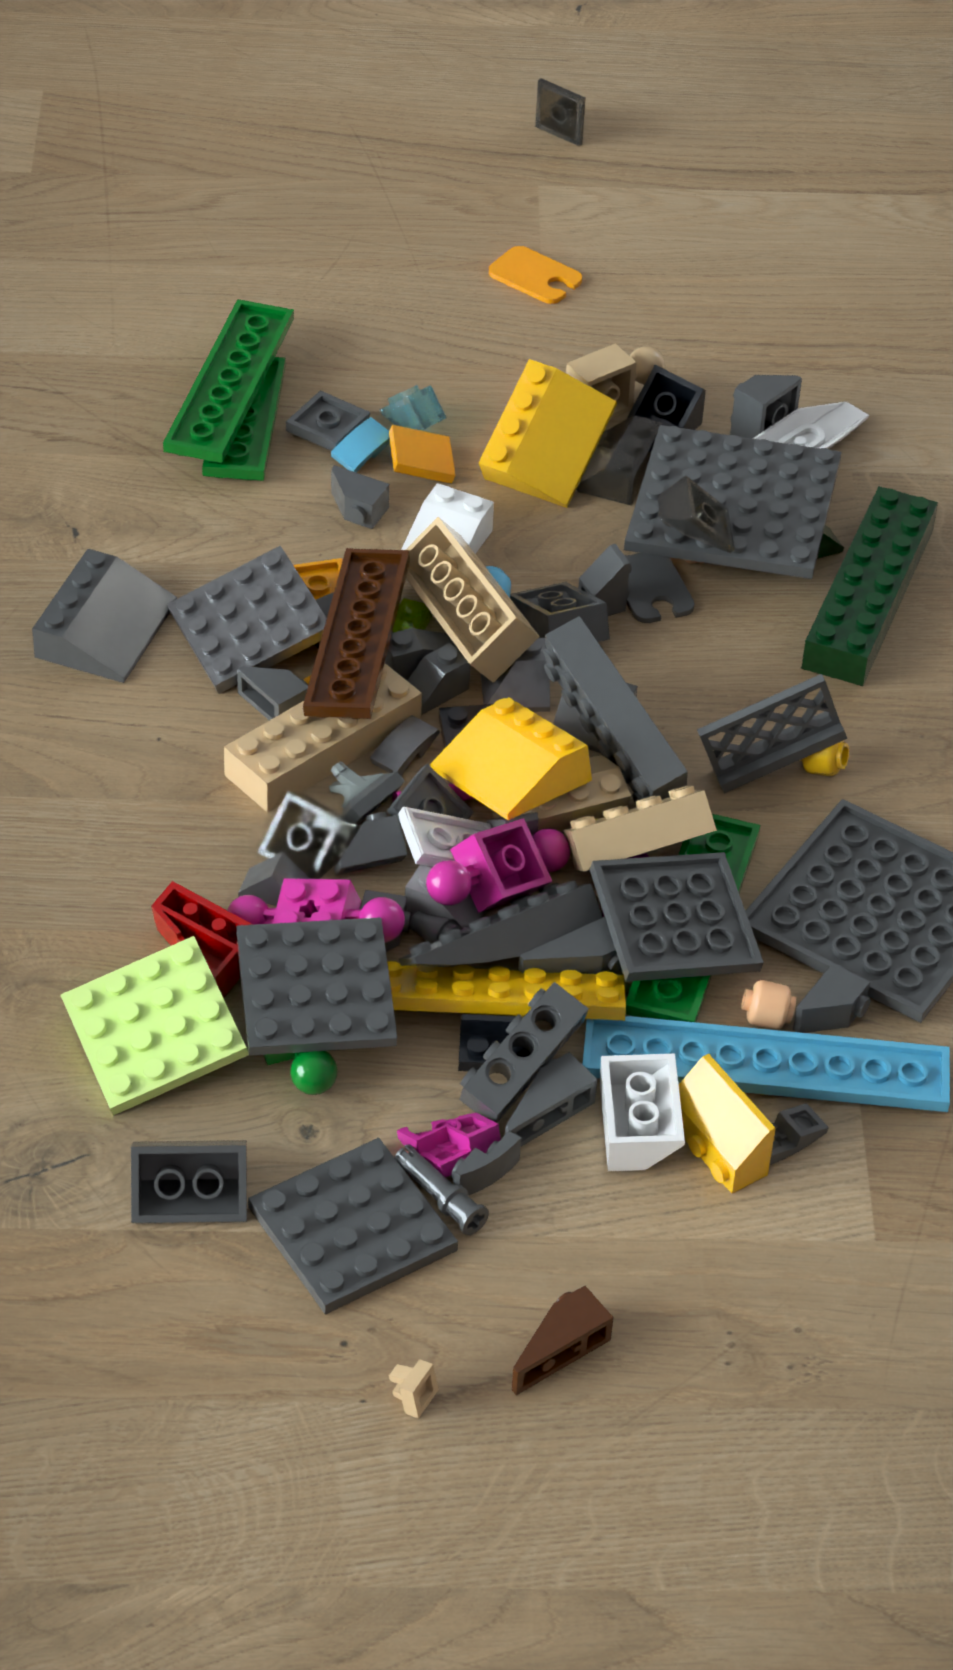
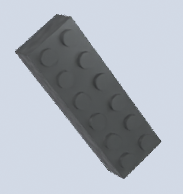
(611, 711)

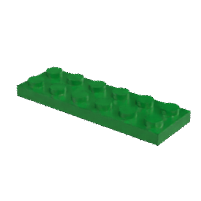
(251, 446)

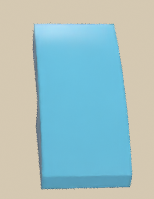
(361, 445)

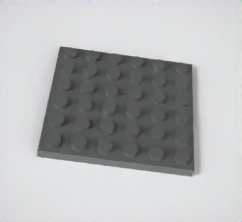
(772, 492)
(869, 903)

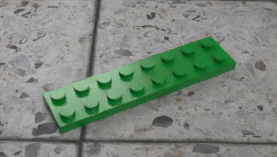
(228, 381)
(683, 997)

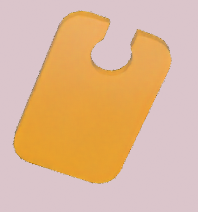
(532, 273)

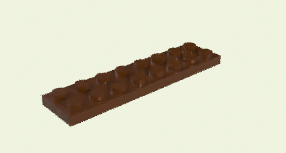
(357, 634)

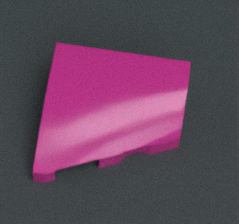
(452, 1140)

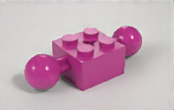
(498, 866)
(320, 901)

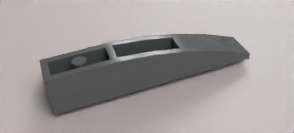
(513, 929)

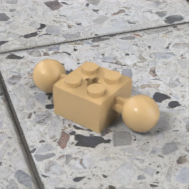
(615, 372)

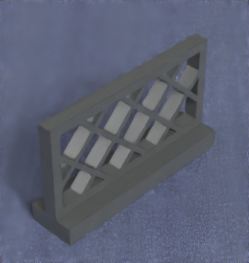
(777, 746)

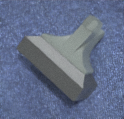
(363, 793)

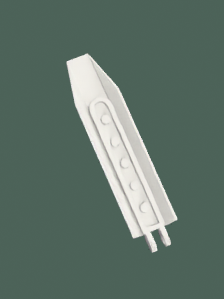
(816, 425)

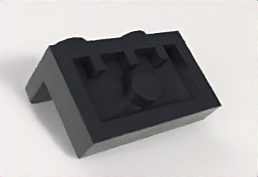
(478, 1034)

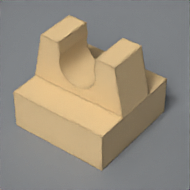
(414, 1386)

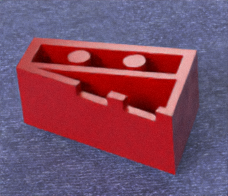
(186, 914)

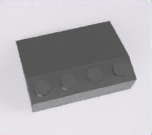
(101, 618)

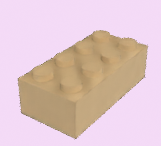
(640, 829)

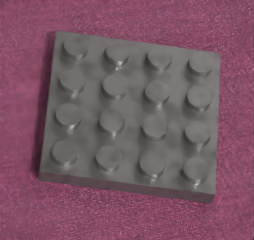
(249, 618)

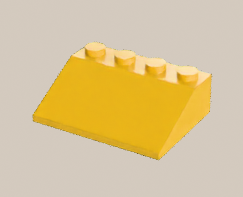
(546, 434)
(513, 759)

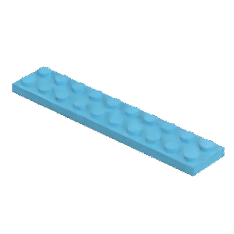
(786, 1060)

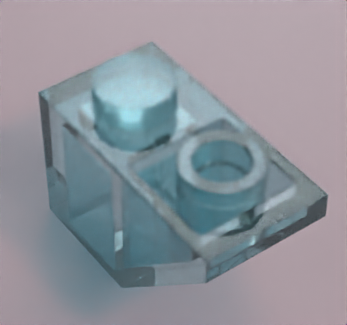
(414, 408)

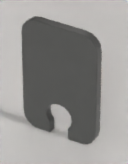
(654, 580)

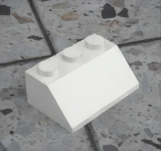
(640, 1110)

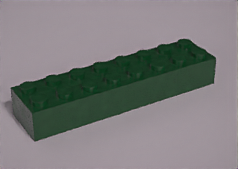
(869, 586)

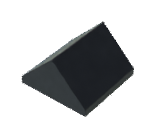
(670, 399)

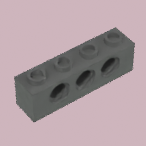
(495, 1099)

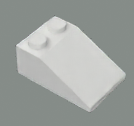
(462, 511)

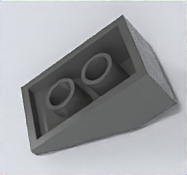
(559, 603)

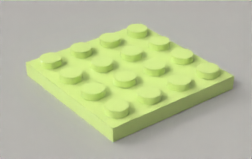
(154, 1025)

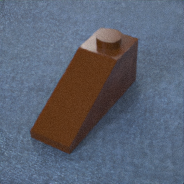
(568, 1332)

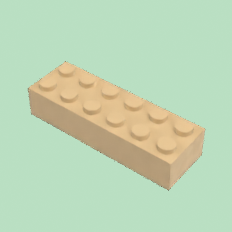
(467, 600)
(301, 750)

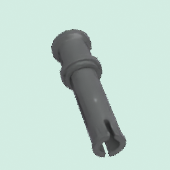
(451, 1198)

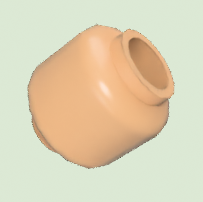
(769, 1004)

